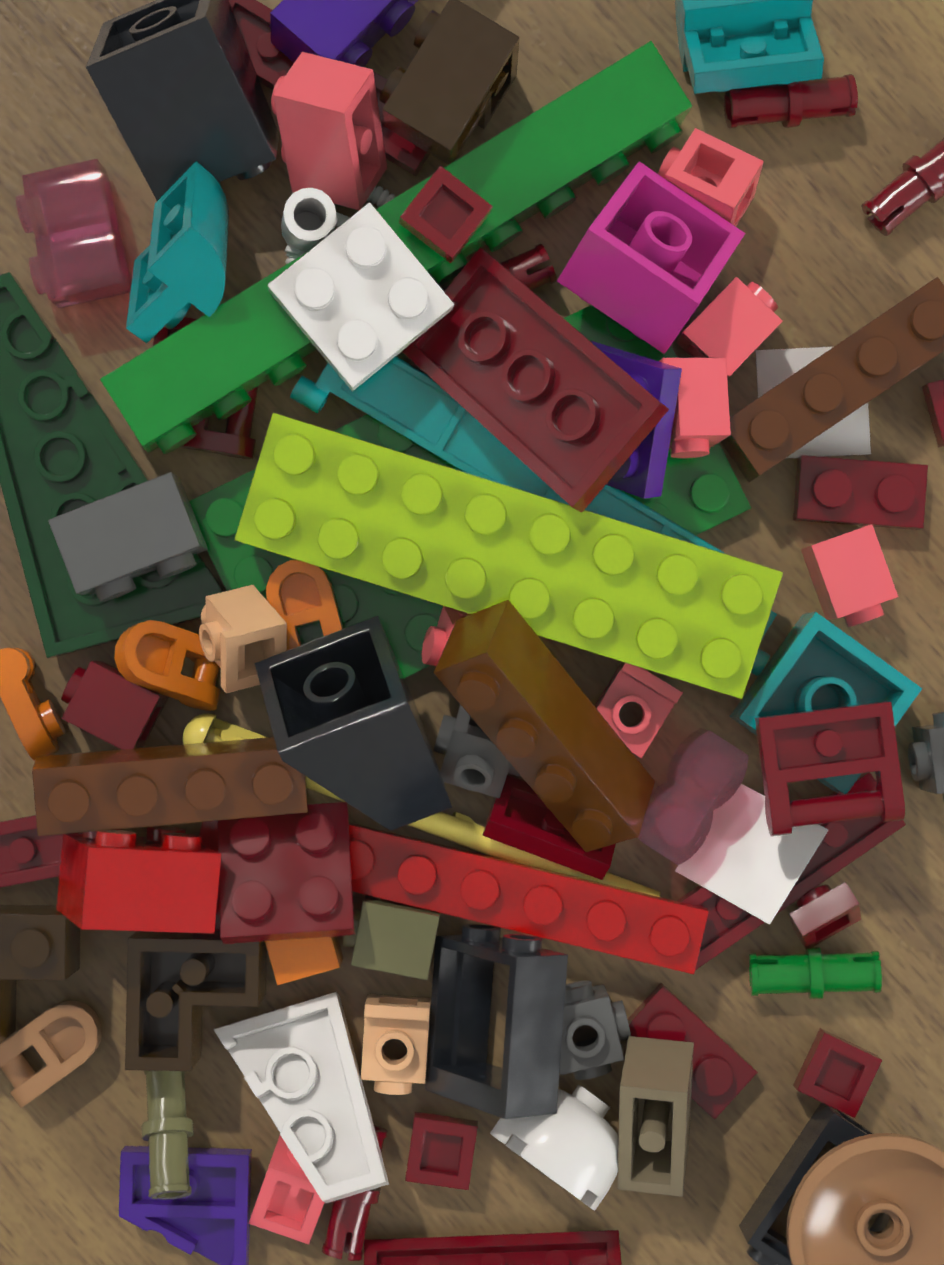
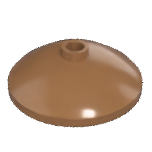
(866, 1178)

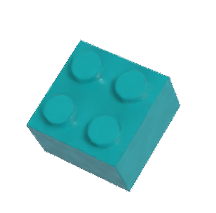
(823, 670)

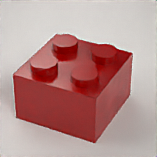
(139, 881)

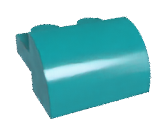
(747, 43)
(184, 255)

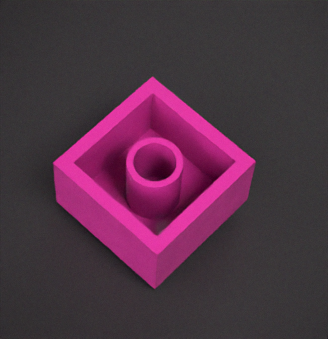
(650, 257)

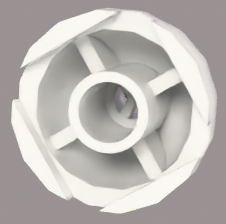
(570, 1146)

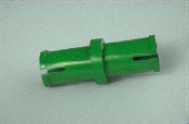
(815, 973)

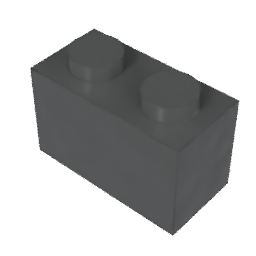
(129, 537)

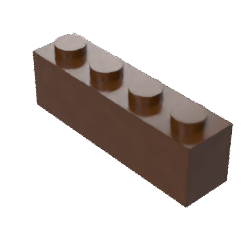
(838, 382)
(545, 726)
(164, 786)

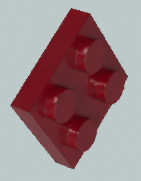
(286, 876)

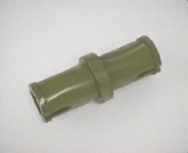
(167, 1134)

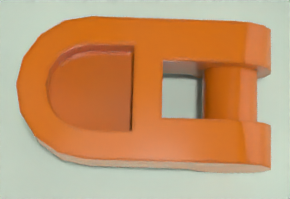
(303, 596)
(154, 657)
(34, 721)

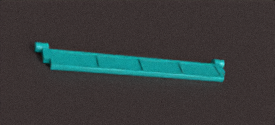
(433, 419)

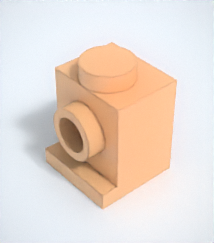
(238, 632)
(400, 1019)

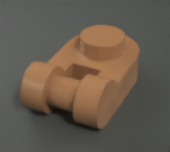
(64, 1040)

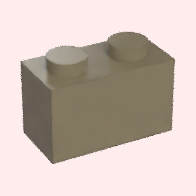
(655, 1116)

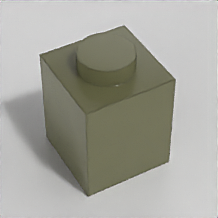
(393, 937)

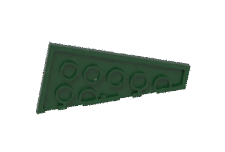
(60, 457)

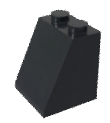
(184, 91)
(353, 724)

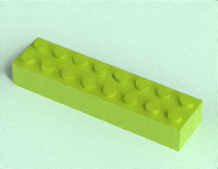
(489, 543)

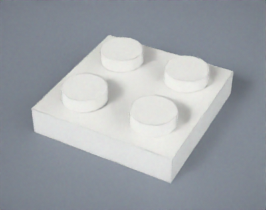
(360, 296)

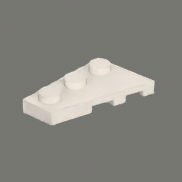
(313, 1090)

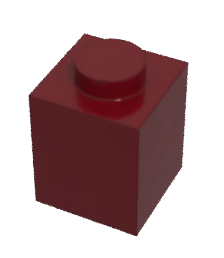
(111, 706)

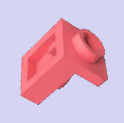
(287, 1198)

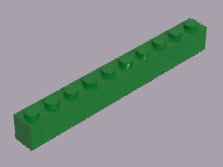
(518, 172)

